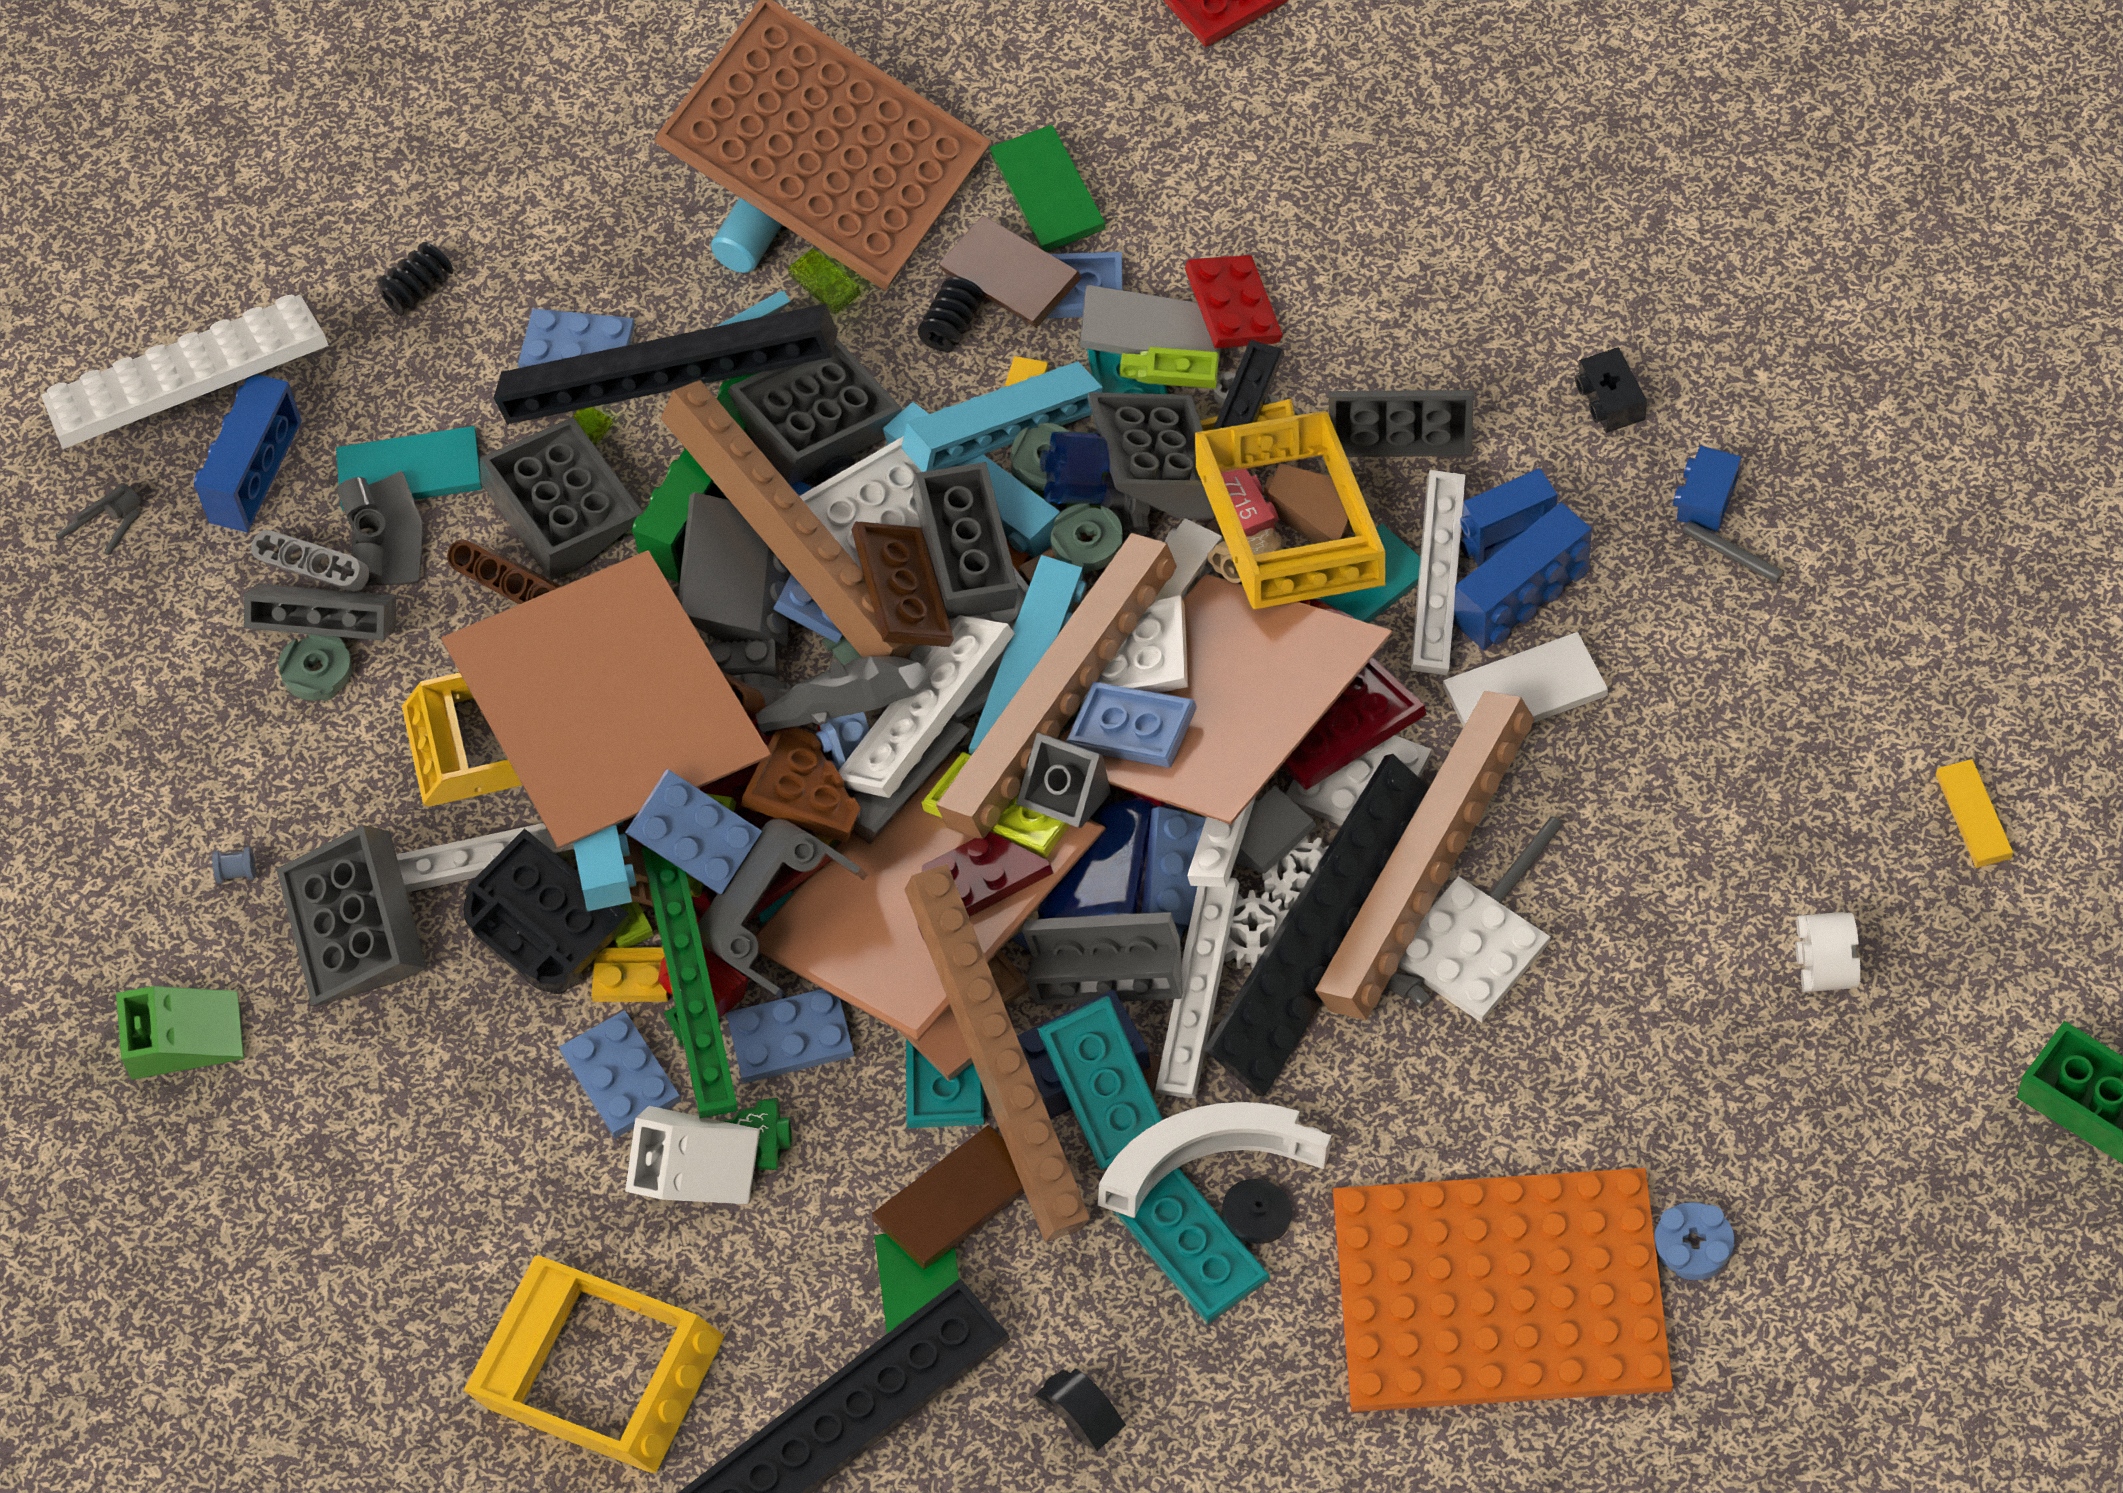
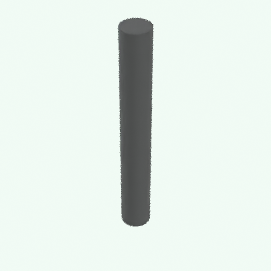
(1733, 551)
(1525, 859)

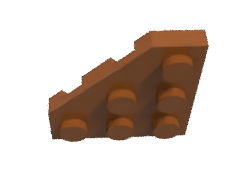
(802, 786)

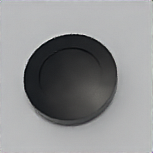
(1256, 1211)

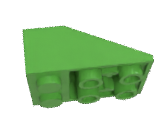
(177, 1029)

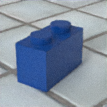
(1708, 487)

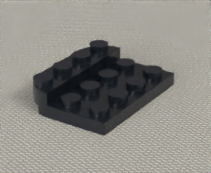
(536, 917)

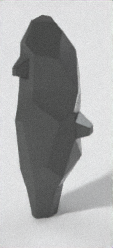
(845, 691)

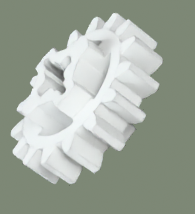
(1297, 867)
(1254, 914)

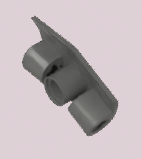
(388, 508)

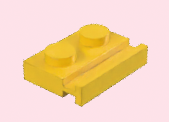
(628, 975)

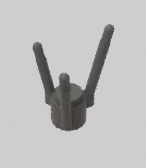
(117, 504)

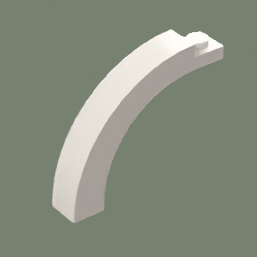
(1203, 1133)

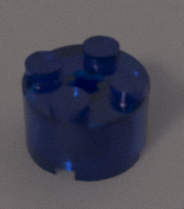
(1075, 468)

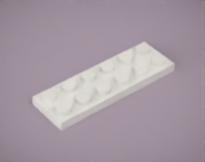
(914, 722)

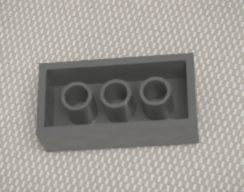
(965, 539)

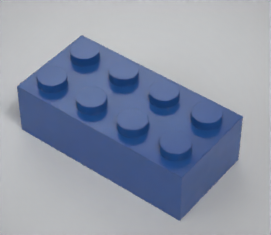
(247, 452)
(1523, 576)

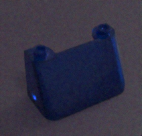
(1111, 870)

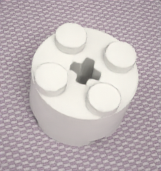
(1828, 951)

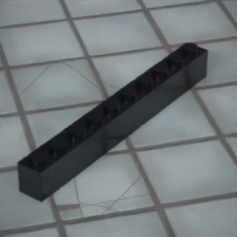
(666, 364)

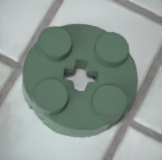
(1024, 454)
(1080, 519)
(315, 684)

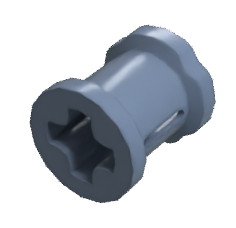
(233, 865)

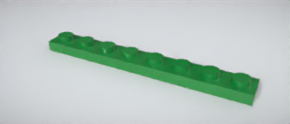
(690, 986)

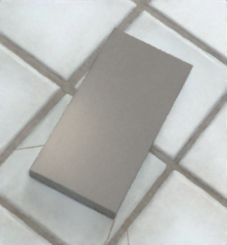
(1135, 321)

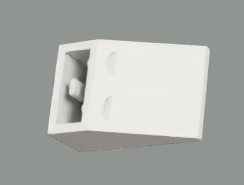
(691, 1158)

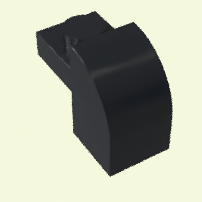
(1082, 1407)

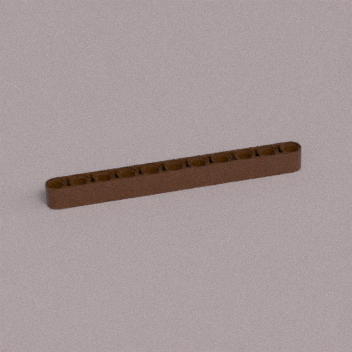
(509, 583)

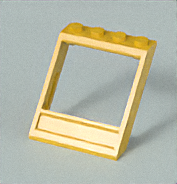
(1303, 570)
(439, 747)
(530, 1331)

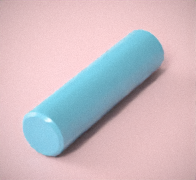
(744, 237)

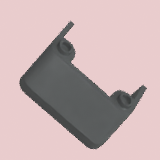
(724, 921)

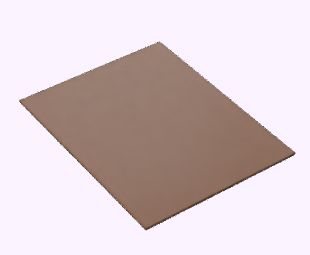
(1257, 693)
(603, 696)
(863, 934)

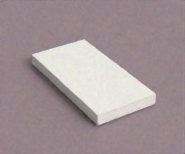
(1546, 677)

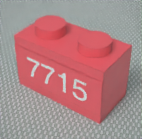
(1248, 501)

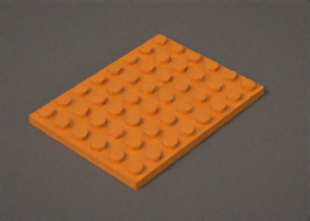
(1500, 1290)

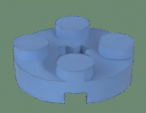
(1706, 1222)

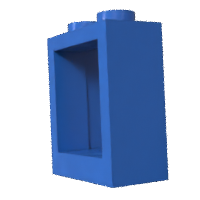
(1504, 513)

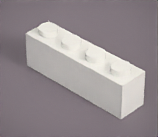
(1189, 549)

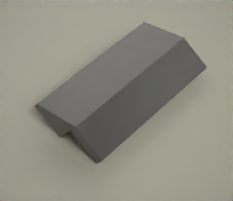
(879, 811)
(1097, 954)

